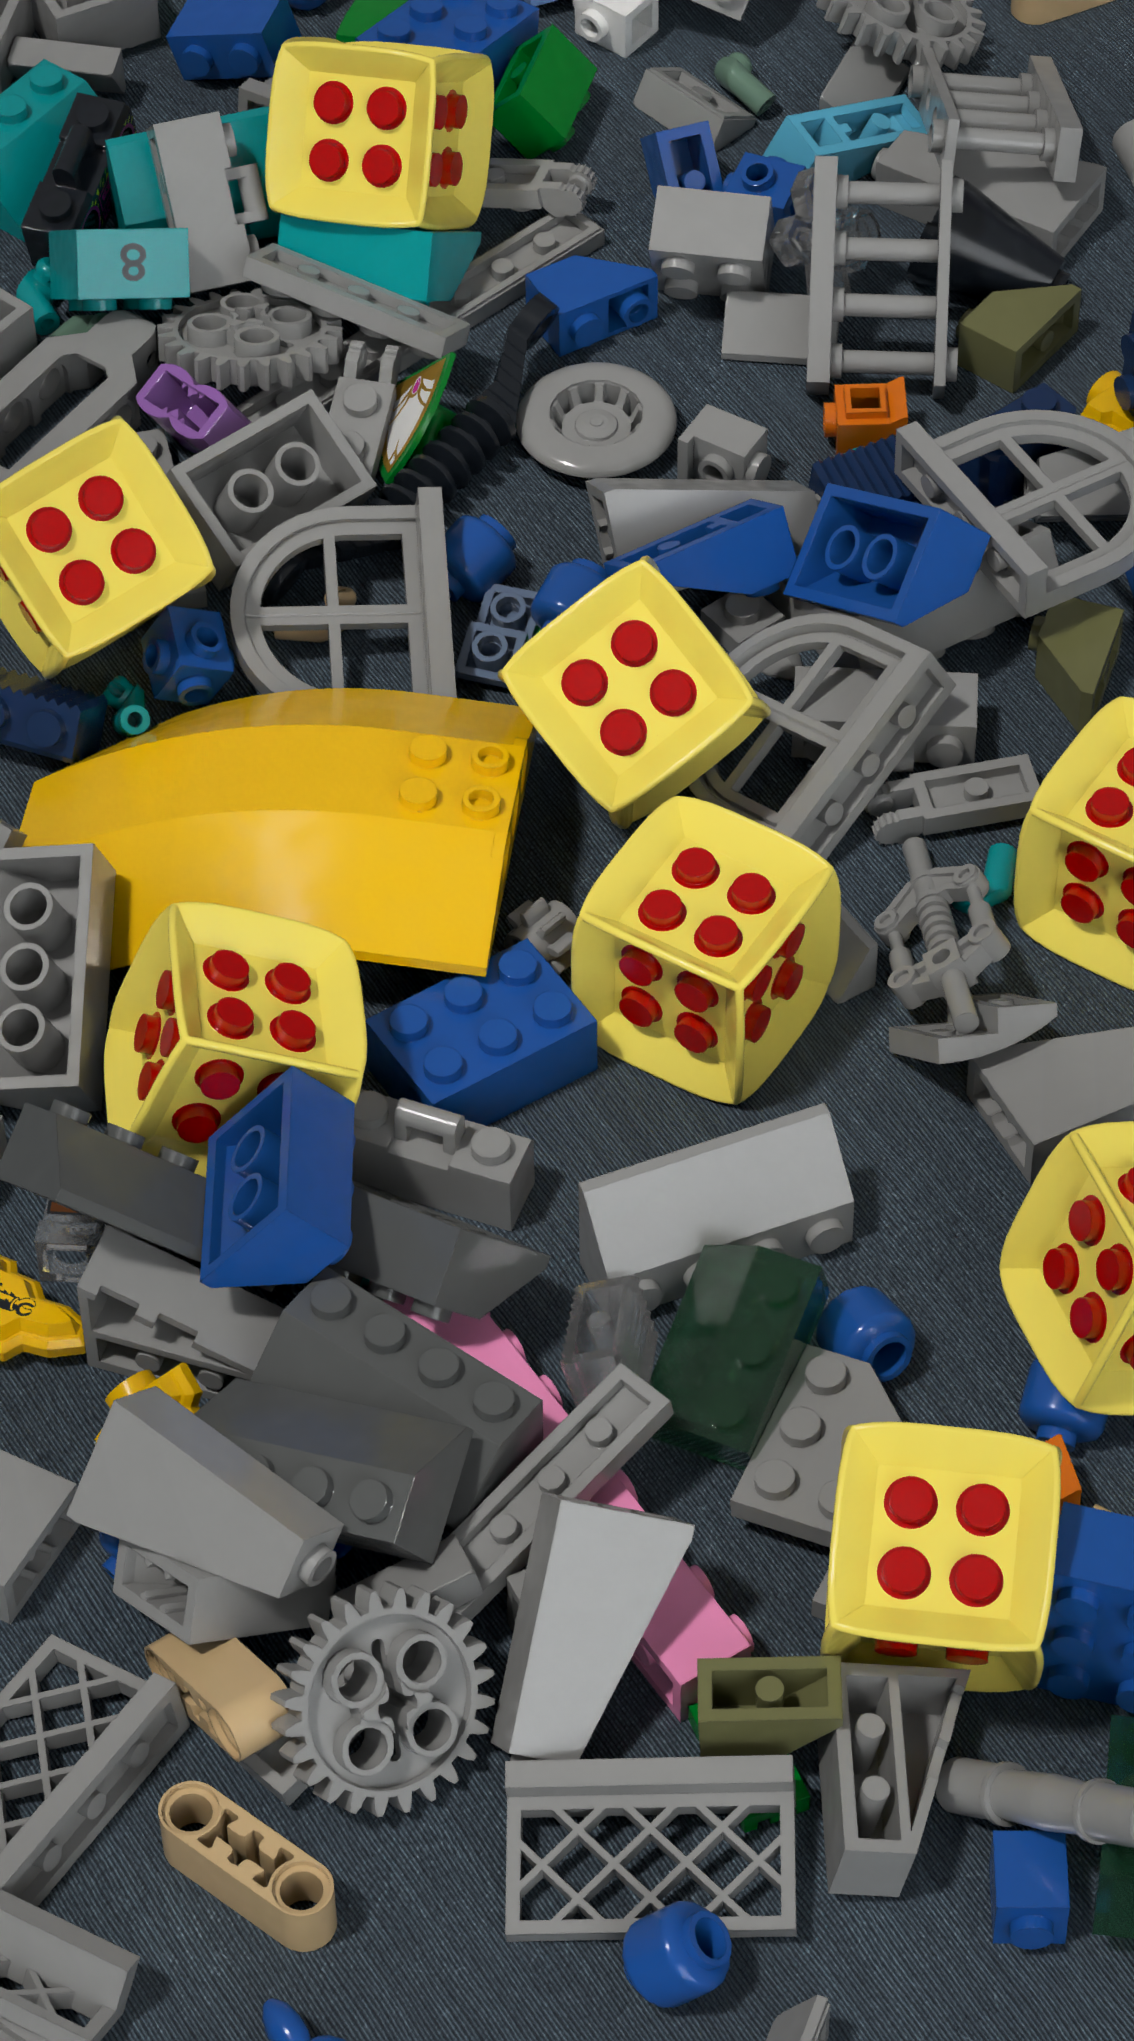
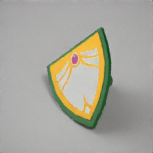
(416, 415)

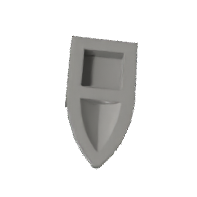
(738, 618)

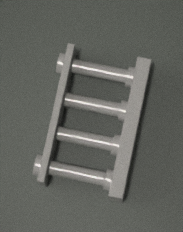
(999, 113)
(833, 248)

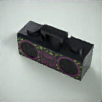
(77, 181)

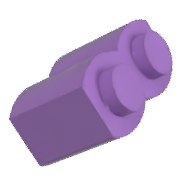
(187, 410)

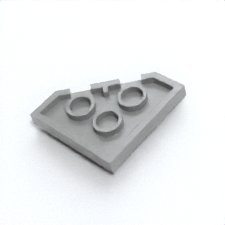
(799, 1455)

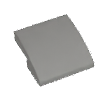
(1002, 1022)

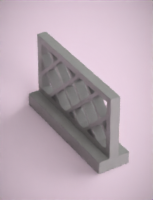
(648, 1788)
(87, 1794)

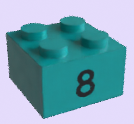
(112, 264)

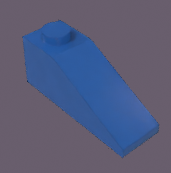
(732, 551)

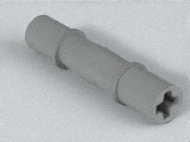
(1046, 1801)

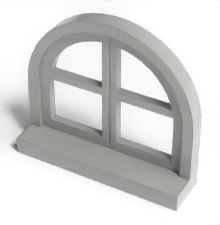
(933, 476)
(425, 583)
(857, 755)

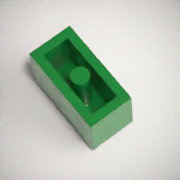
(542, 93)

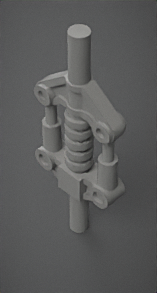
(950, 962)

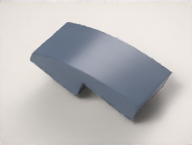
(497, 634)

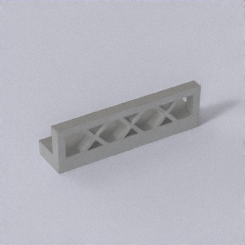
(60, 1970)

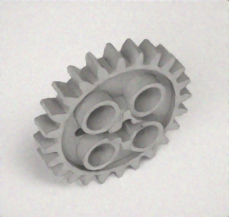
(908, 25)
(249, 340)
(328, 1717)

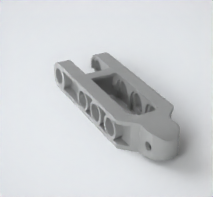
(76, 362)

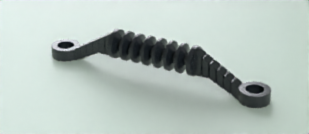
(457, 452)

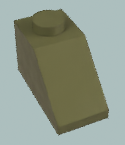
(1017, 332)
(1076, 655)
(767, 1703)

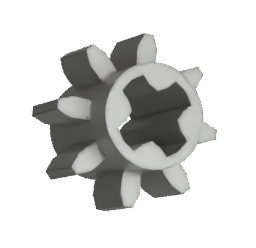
(547, 928)

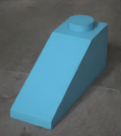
(847, 131)

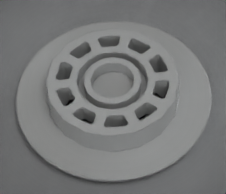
(611, 425)

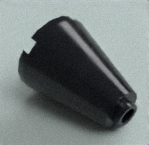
(990, 251)

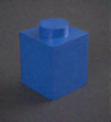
(1029, 1888)

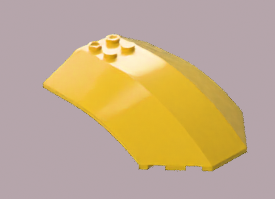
(309, 807)

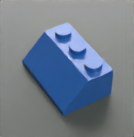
(884, 557)
(279, 1186)

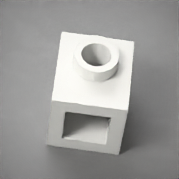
(617, 23)

